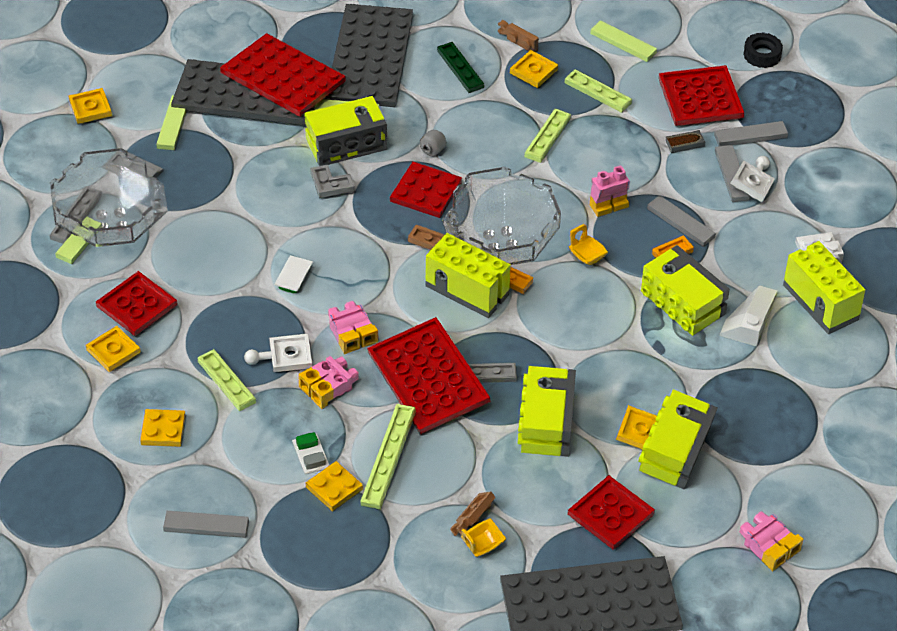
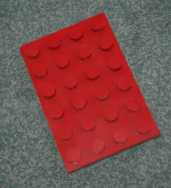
(283, 74)
(429, 374)

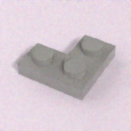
(328, 185)

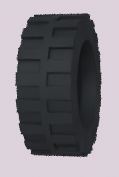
(763, 59)

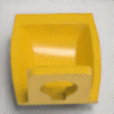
(587, 248)
(483, 537)

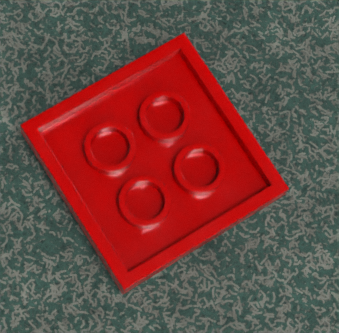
(425, 189)
(136, 303)
(611, 512)

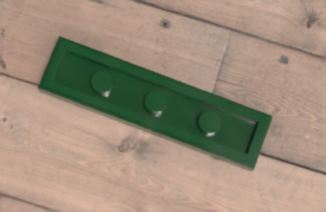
(460, 67)

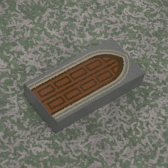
(685, 141)

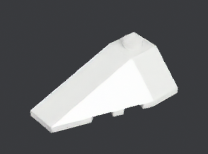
(750, 317)

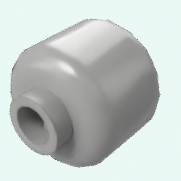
(433, 142)

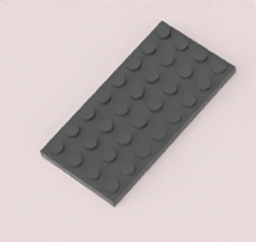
(371, 53)
(211, 92)
(593, 598)

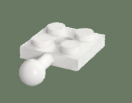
(748, 173)
(279, 347)

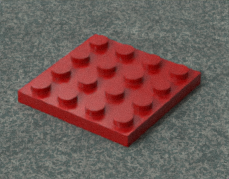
(701, 95)

